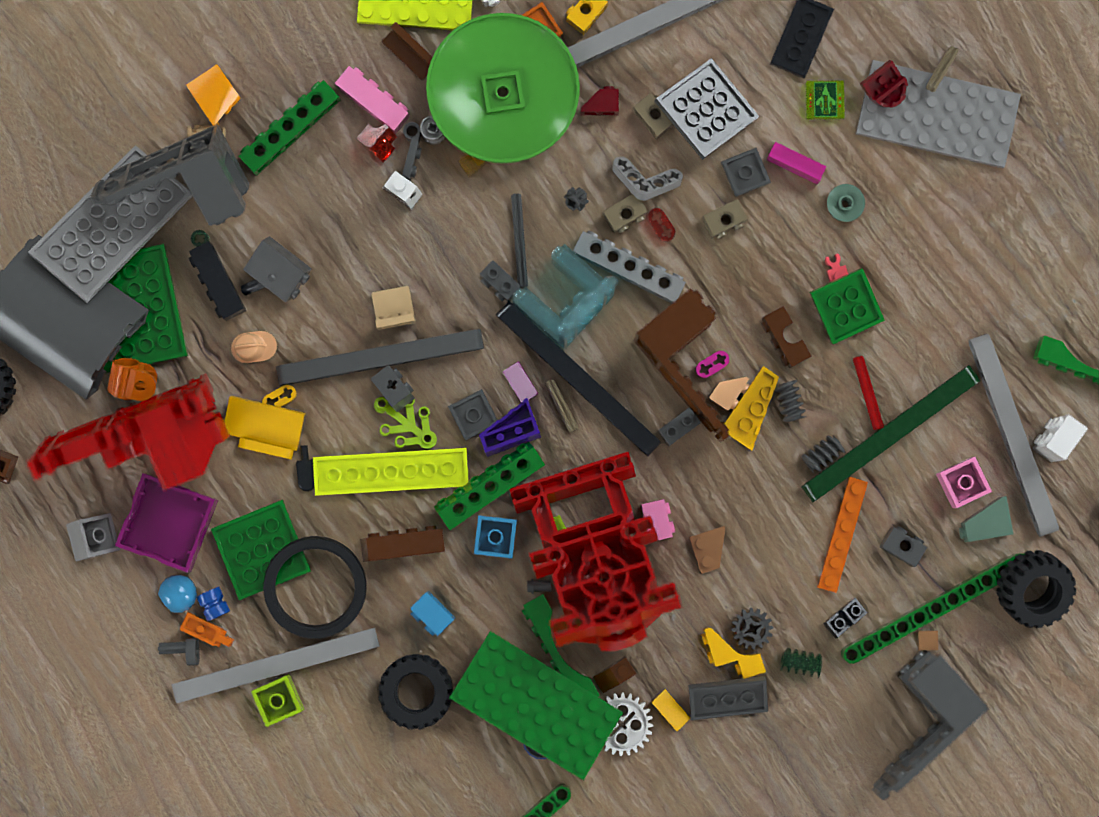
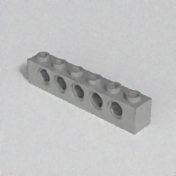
(617, 268)

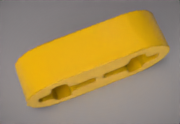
(277, 393)

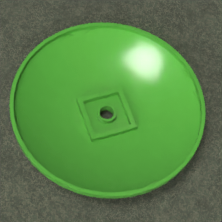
(511, 55)

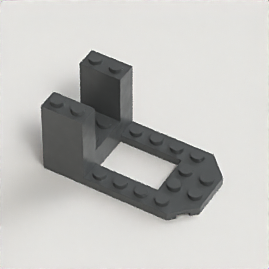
(205, 166)
(948, 701)

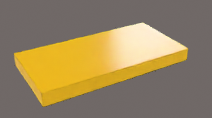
(264, 423)

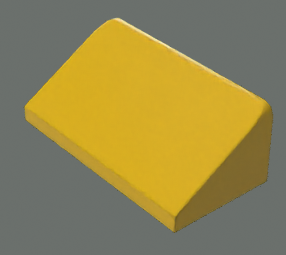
(670, 710)

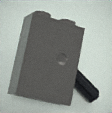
(276, 270)

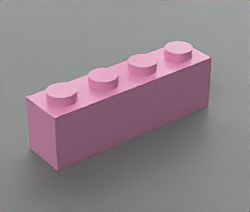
(371, 99)

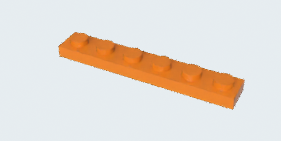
(842, 534)

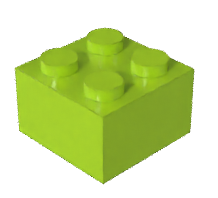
(277, 700)

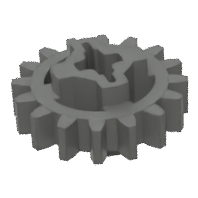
(756, 636)

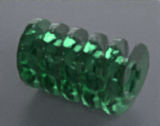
(801, 661)

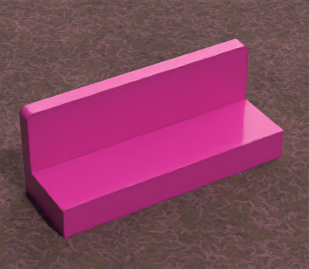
(796, 163)

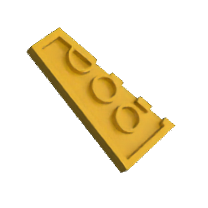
(751, 409)

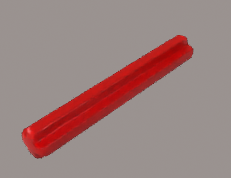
(868, 392)

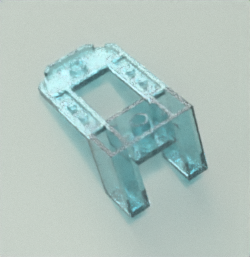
(586, 304)

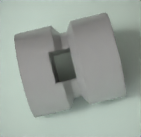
(430, 131)

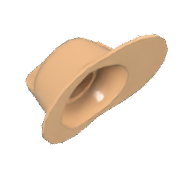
(253, 347)

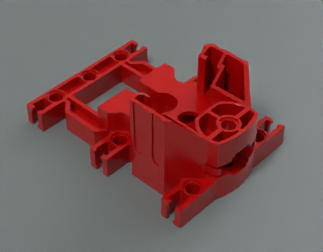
(171, 428)
(598, 566)

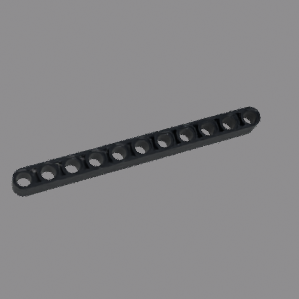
(578, 378)

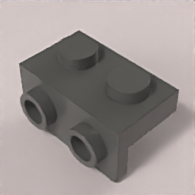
(500, 281)

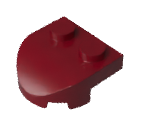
(886, 86)

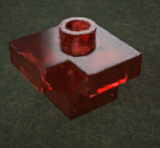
(378, 141)

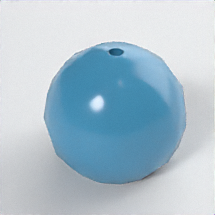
(178, 593)

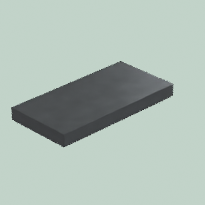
(728, 698)

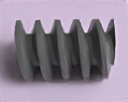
(790, 401)
(823, 453)

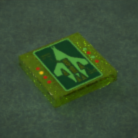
(825, 100)

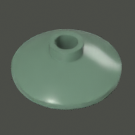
(846, 193)

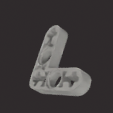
(669, 179)

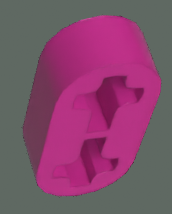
(709, 360)

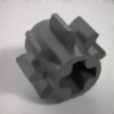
(576, 199)

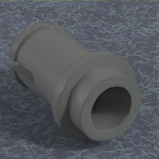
(539, 586)

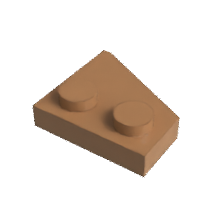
(708, 549)

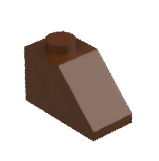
(614, 675)

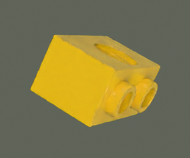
(581, 21)

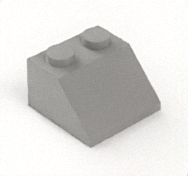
(92, 537)

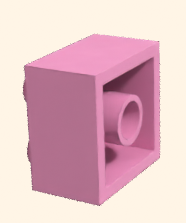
(963, 482)

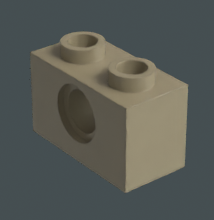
(656, 126)
(614, 217)
(713, 219)

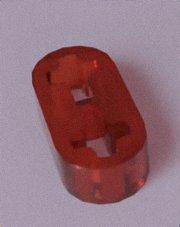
(664, 222)

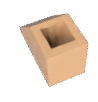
(727, 391)

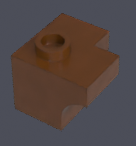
(7, 466)

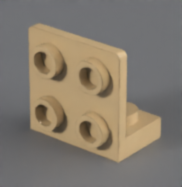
(393, 308)

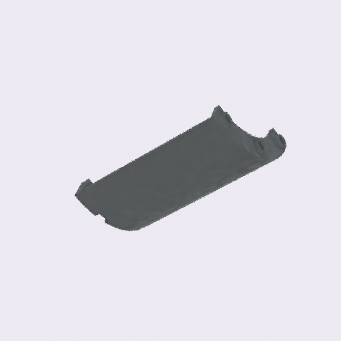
(59, 328)

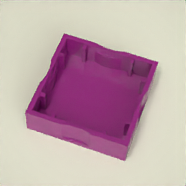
(166, 523)

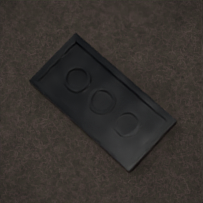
(802, 37)

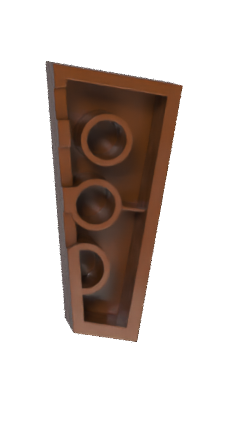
(402, 545)

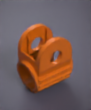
(126, 376)

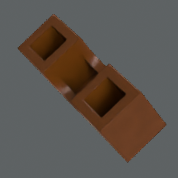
(791, 352)

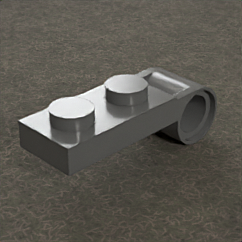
(414, 151)

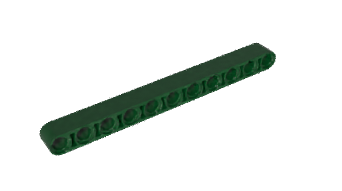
(890, 433)

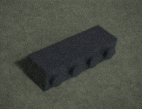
(217, 281)

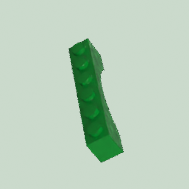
(1055, 353)
(540, 614)

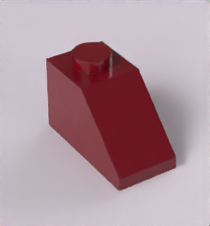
(602, 103)

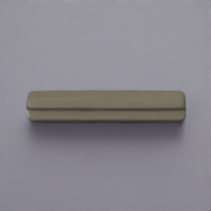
(942, 69)
(561, 405)

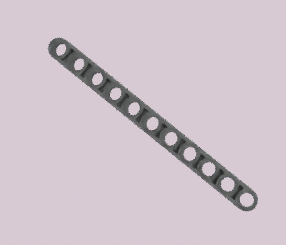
(379, 357)

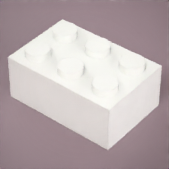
(1059, 438)

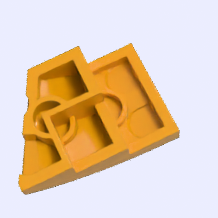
(213, 93)

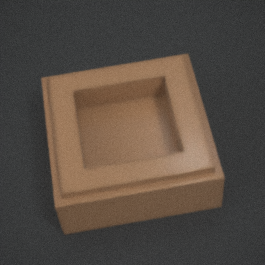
(928, 640)

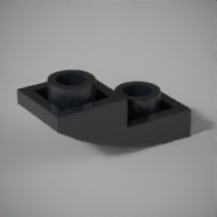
(845, 618)

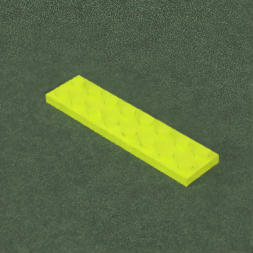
(390, 471)

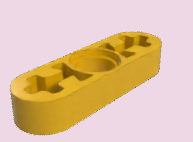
(265, 448)

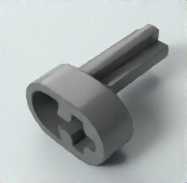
(190, 648)

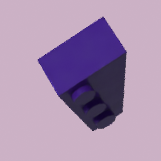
(511, 430)

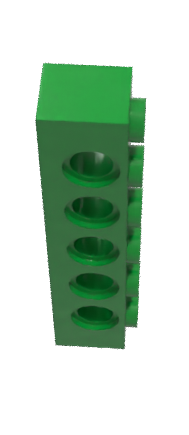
(300, 126)
(485, 495)

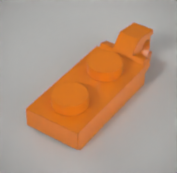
(205, 630)

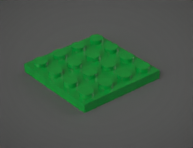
(252, 542)

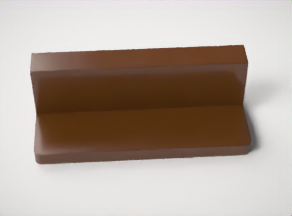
(408, 51)

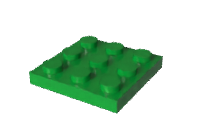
(847, 306)

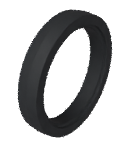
(305, 630)

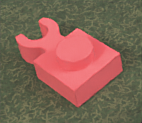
(836, 270)

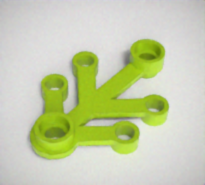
(407, 425)

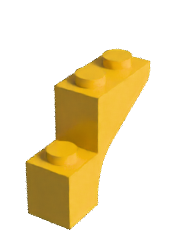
(722, 653)

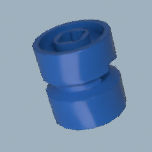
(213, 604)

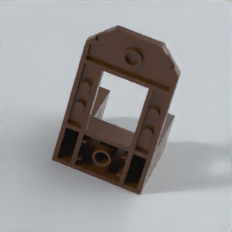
(667, 337)

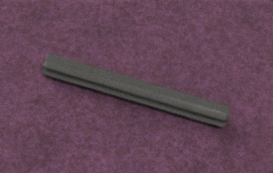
(519, 240)

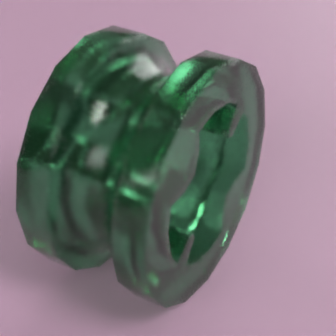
(200, 233)

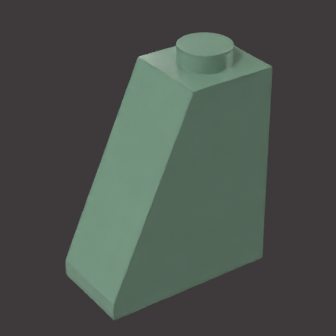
(988, 522)

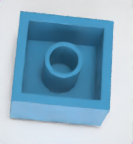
(495, 536)
(432, 613)

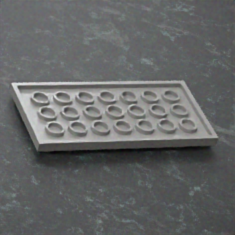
(954, 120)
(101, 238)

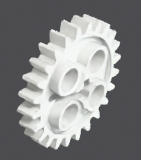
(634, 737)

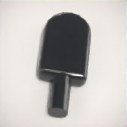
(305, 470)

